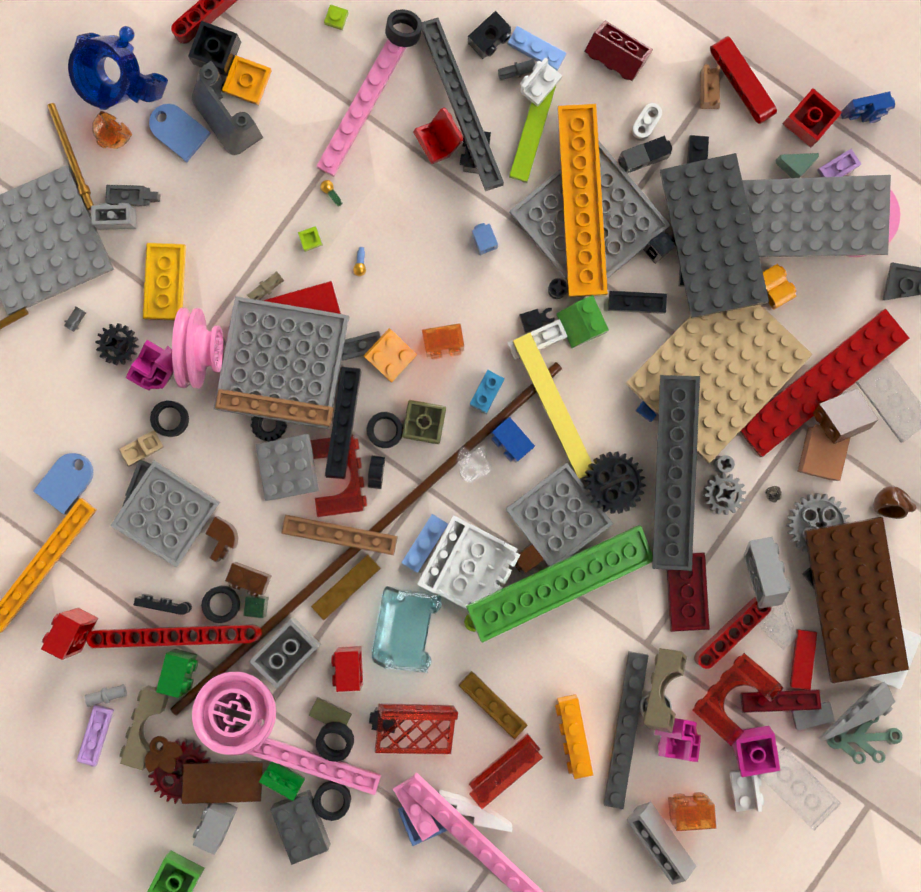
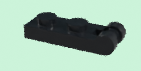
(163, 604)

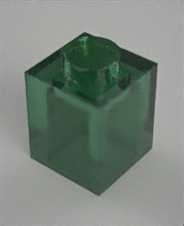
(256, 606)

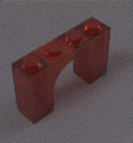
(352, 497)
(742, 673)

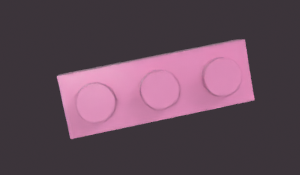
(418, 815)

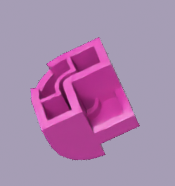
(152, 367)
(681, 743)

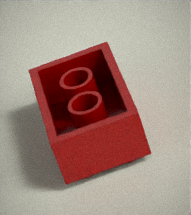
(68, 633)

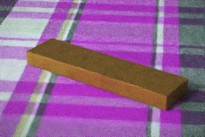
(346, 587)
(493, 705)

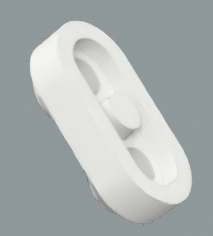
(646, 122)

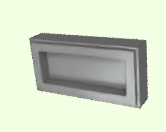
(813, 718)

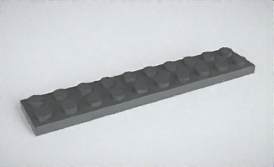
(676, 472)

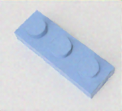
(536, 48)
(424, 543)

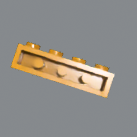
(575, 737)

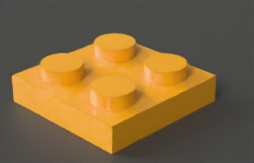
(247, 80)
(390, 355)

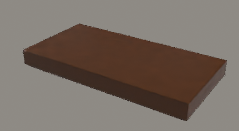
(222, 782)

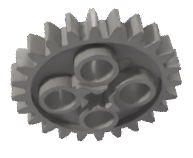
(800, 523)

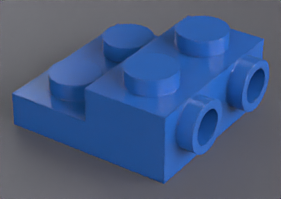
(869, 108)

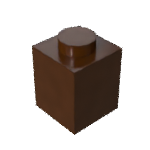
(528, 559)

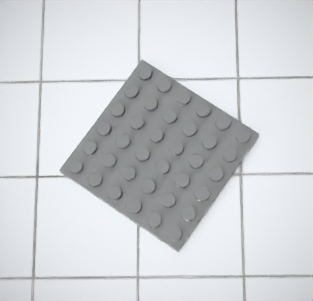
(627, 217)
(46, 241)
(283, 353)

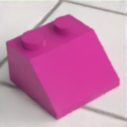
(756, 751)

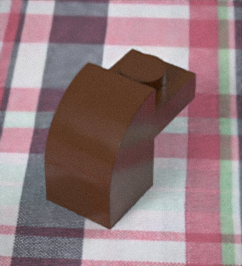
(225, 534)

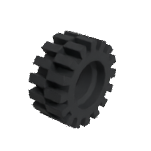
(264, 435)

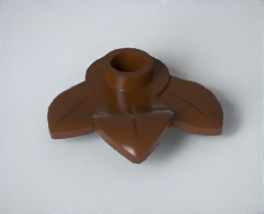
(163, 758)

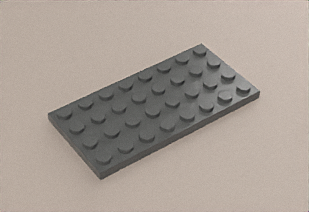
(714, 236)

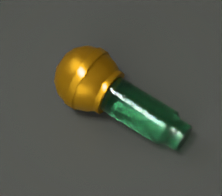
(327, 187)

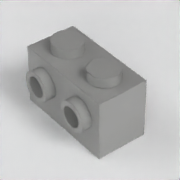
(113, 216)

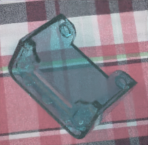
(404, 629)

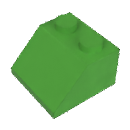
(582, 321)

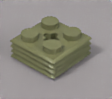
(413, 429)

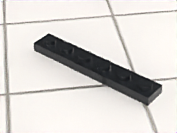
(343, 423)

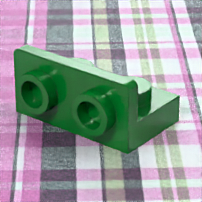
(282, 780)

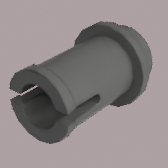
(74, 319)

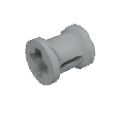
(729, 462)

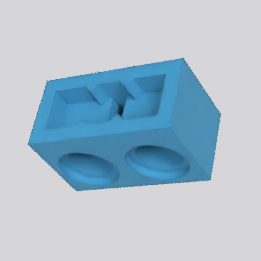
(486, 391)

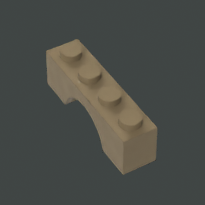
(669, 666)
(137, 747)

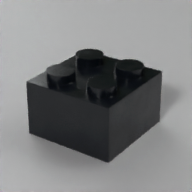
(216, 46)

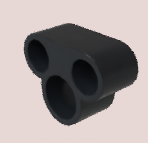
(376, 472)

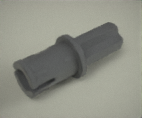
(516, 69)

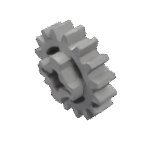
(728, 500)

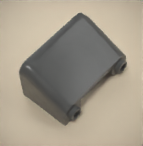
(235, 131)

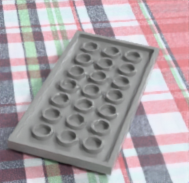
(820, 215)

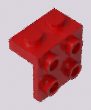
(439, 136)

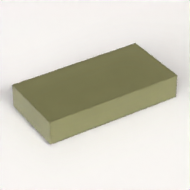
(328, 712)

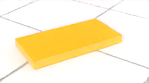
(164, 280)

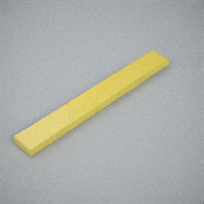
(553, 404)

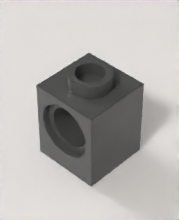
(634, 158)

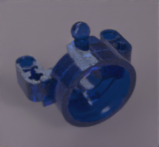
(93, 84)

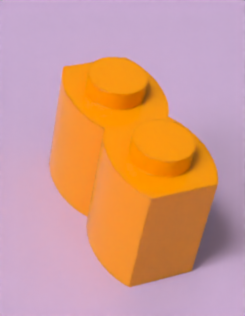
(778, 287)

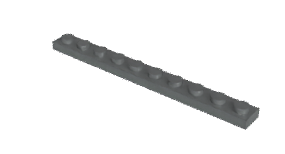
(462, 104)

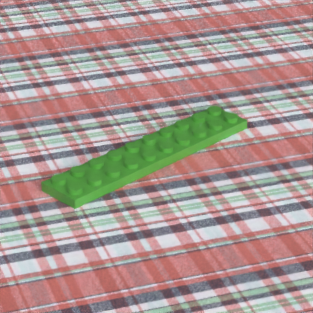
(560, 583)

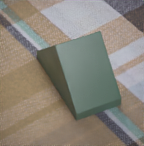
(796, 164)

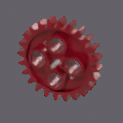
(175, 790)

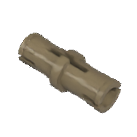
(266, 286)

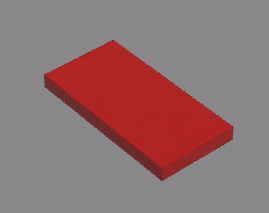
(317, 297)

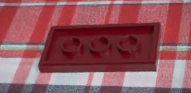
(689, 596)

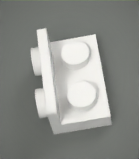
(540, 82)
(746, 792)

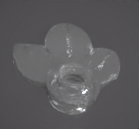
(474, 461)

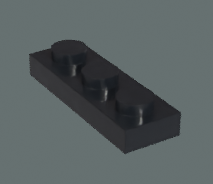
(637, 302)

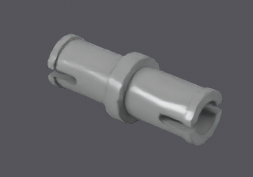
(105, 695)

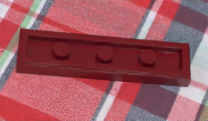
(785, 701)

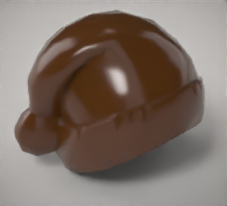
(893, 503)

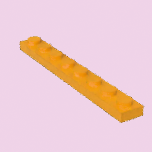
(44, 561)

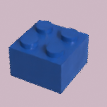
(512, 440)

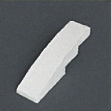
(481, 817)

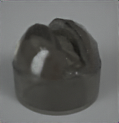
(773, 493)

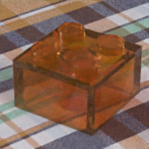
(443, 341)
(692, 812)

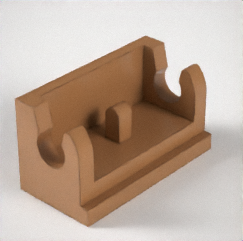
(710, 87)

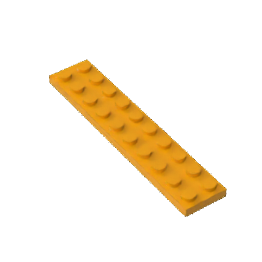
(582, 200)

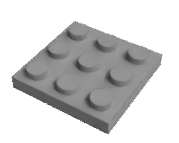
(287, 467)

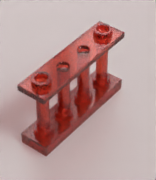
(505, 771)

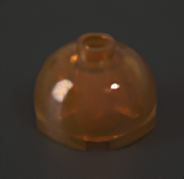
(109, 132)

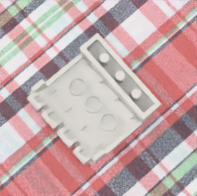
(468, 564)

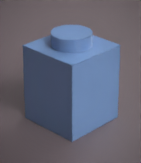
(484, 238)

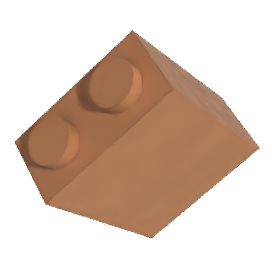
(821, 456)

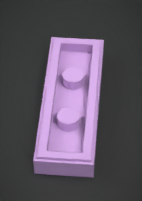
(95, 735)

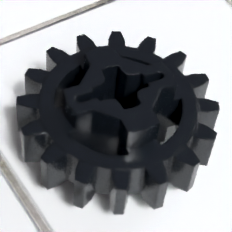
(114, 336)

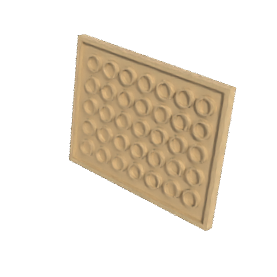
(740, 364)

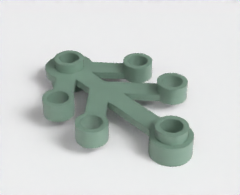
(861, 738)

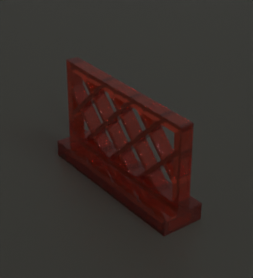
(415, 712)

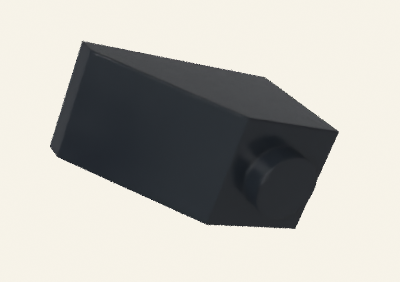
(659, 246)

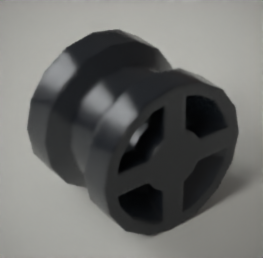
(559, 285)

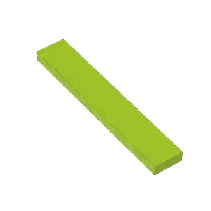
(530, 139)

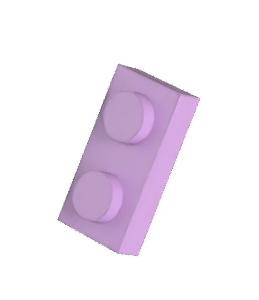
(840, 166)

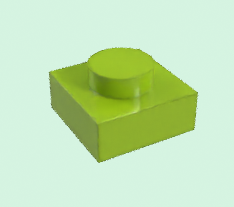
(336, 17)
(310, 239)

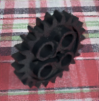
(622, 498)

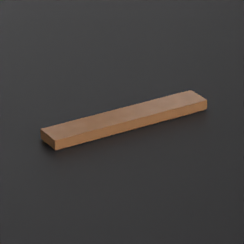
(274, 407)
(339, 535)

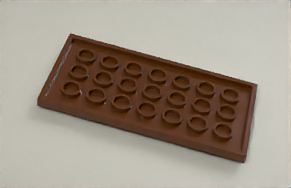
(856, 600)

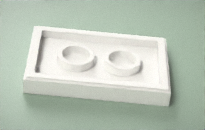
(897, 678)

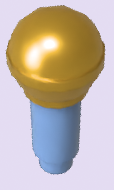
(359, 268)

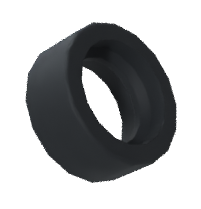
(405, 17)
(155, 416)
(370, 430)
(206, 604)
(331, 754)
(332, 816)

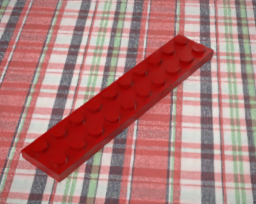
(824, 381)

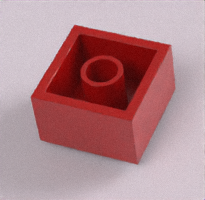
(812, 117)
(348, 669)

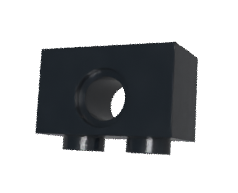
(492, 25)

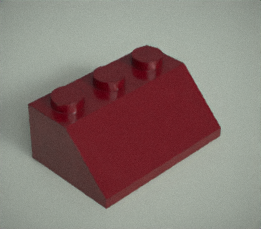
(618, 50)

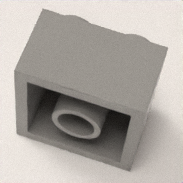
(214, 826)

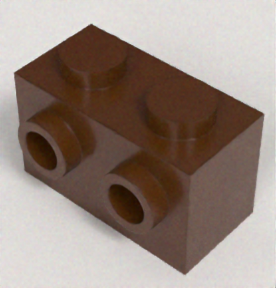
(248, 578)

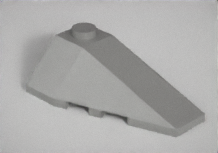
(871, 704)

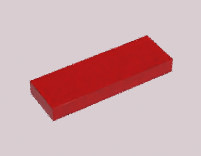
(803, 659)

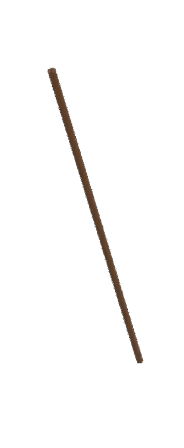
(351, 552)

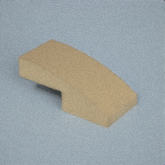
(141, 448)

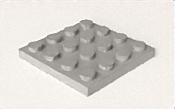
(165, 513)
(559, 516)

